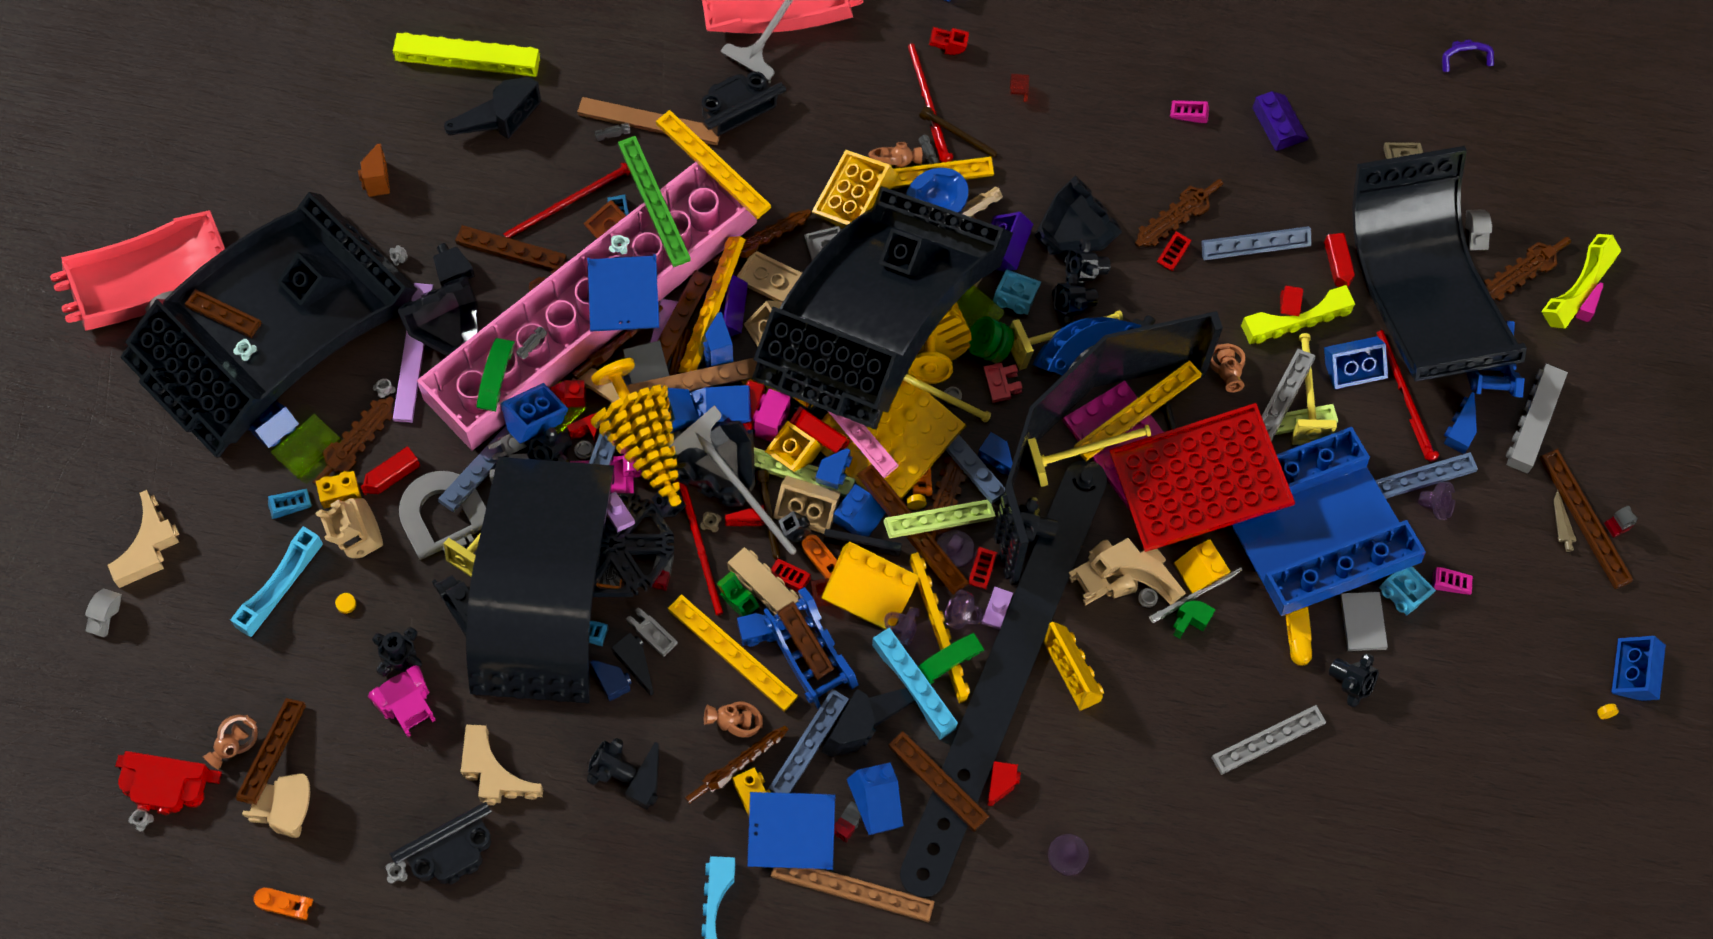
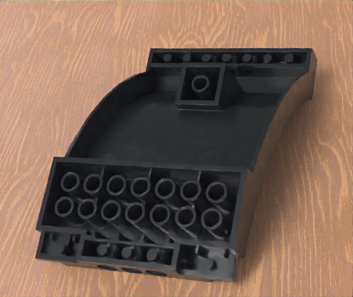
(308, 284)
(873, 304)

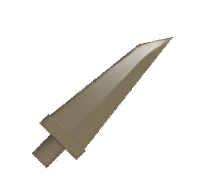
(1564, 528)

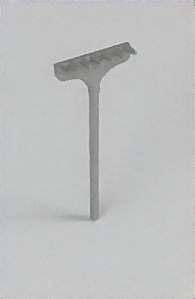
(751, 56)
(699, 437)

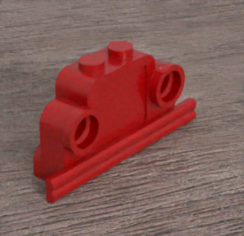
(163, 781)

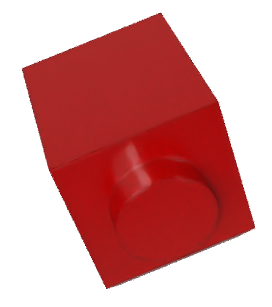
(571, 392)
(1003, 781)

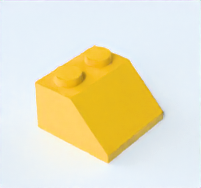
(793, 447)
(1201, 566)

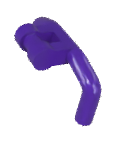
(1463, 46)

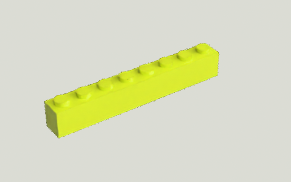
(466, 54)

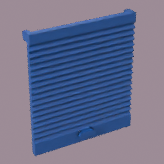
(623, 292)
(791, 830)

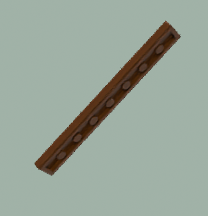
(1586, 519)
(923, 542)

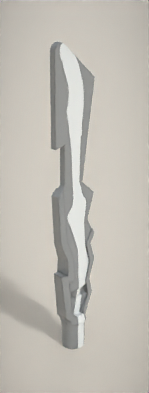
(1170, 609)

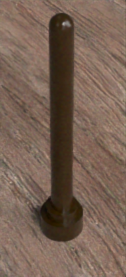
(928, 114)
(762, 478)

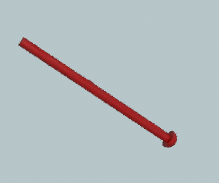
(936, 130)
(567, 201)
(1416, 423)
(700, 548)

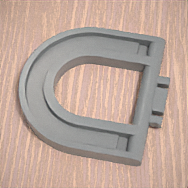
(410, 513)

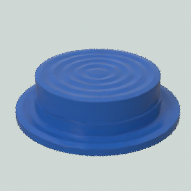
(941, 187)

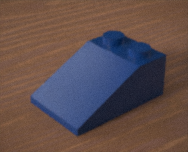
(731, 401)
(877, 797)

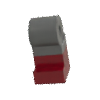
(1621, 521)
(663, 579)
(847, 822)

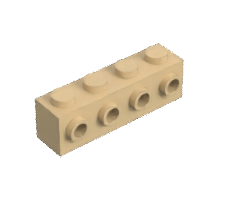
(761, 581)

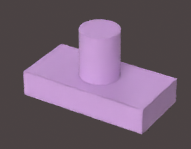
(618, 513)
(997, 608)

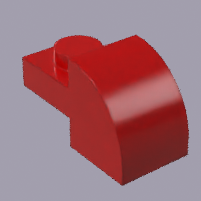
(952, 41)

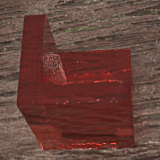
(1020, 85)
(817, 590)

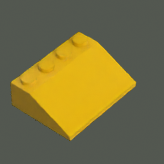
(853, 188)
(869, 585)
(1072, 666)

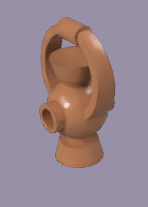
(898, 155)
(1230, 369)
(728, 718)
(227, 745)

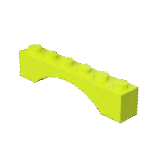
(1600, 256)
(1265, 326)

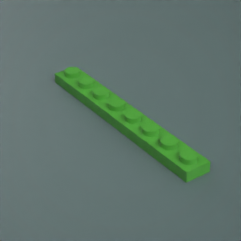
(654, 201)

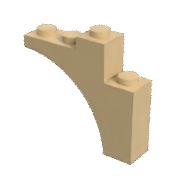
(145, 553)
(1142, 566)
(494, 779)

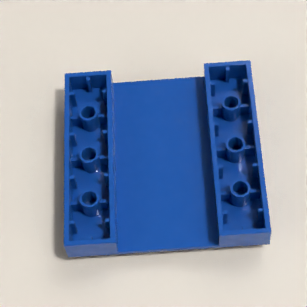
(1335, 532)

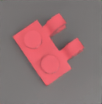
(997, 382)

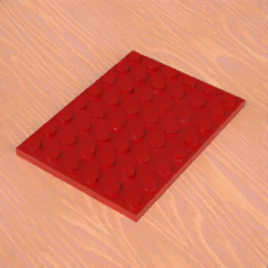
(1201, 477)

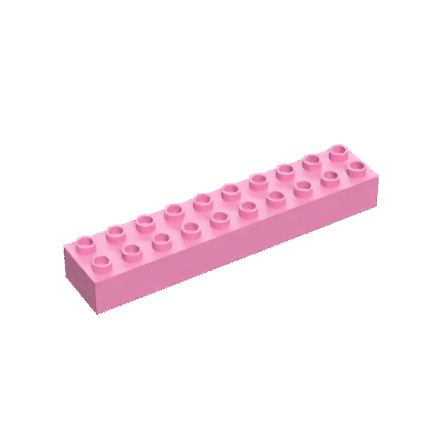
(560, 305)

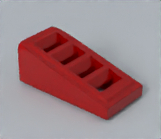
(1179, 238)
(744, 518)
(988, 553)
(806, 577)

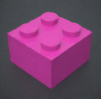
(772, 415)

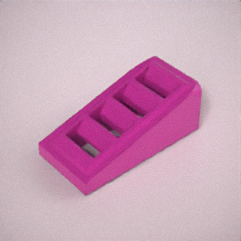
(1189, 116)
(1589, 307)
(1444, 586)

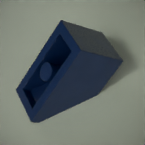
(611, 679)

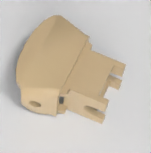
(347, 521)
(1095, 586)
(283, 805)

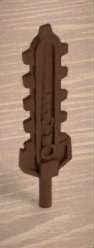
(1192, 202)
(772, 231)
(1539, 258)
(605, 352)
(341, 456)
(947, 489)
(719, 777)

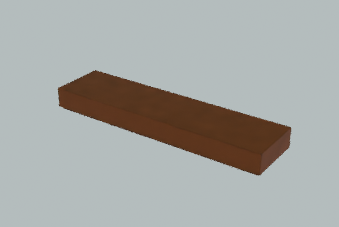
(223, 313)
(805, 640)

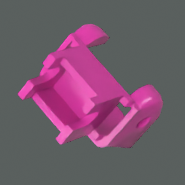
(404, 699)

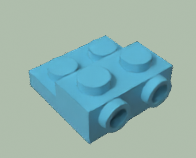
(1016, 292)
(1406, 589)

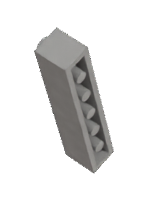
(1536, 419)

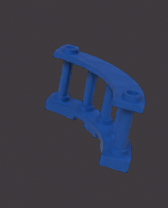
(1074, 339)
(1511, 381)
(846, 674)

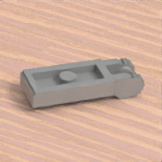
(508, 444)
(653, 633)

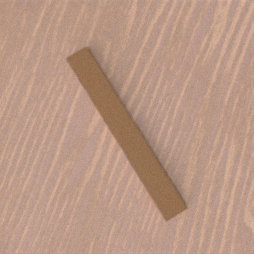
(638, 118)
(857, 891)

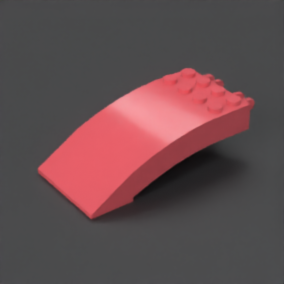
(755, 15)
(124, 277)

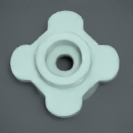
(619, 239)
(244, 344)

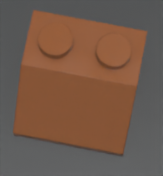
(374, 173)

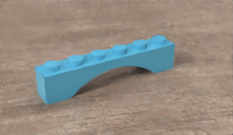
(257, 608)
(929, 702)
(721, 878)

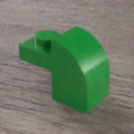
(736, 595)
(1192, 613)

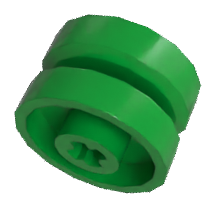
(991, 339)

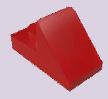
(1291, 300)
(581, 427)

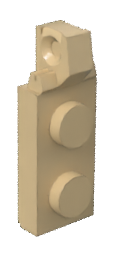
(981, 202)

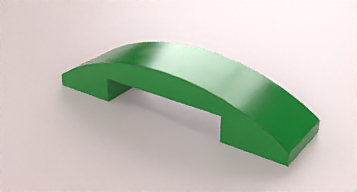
(494, 373)
(950, 657)

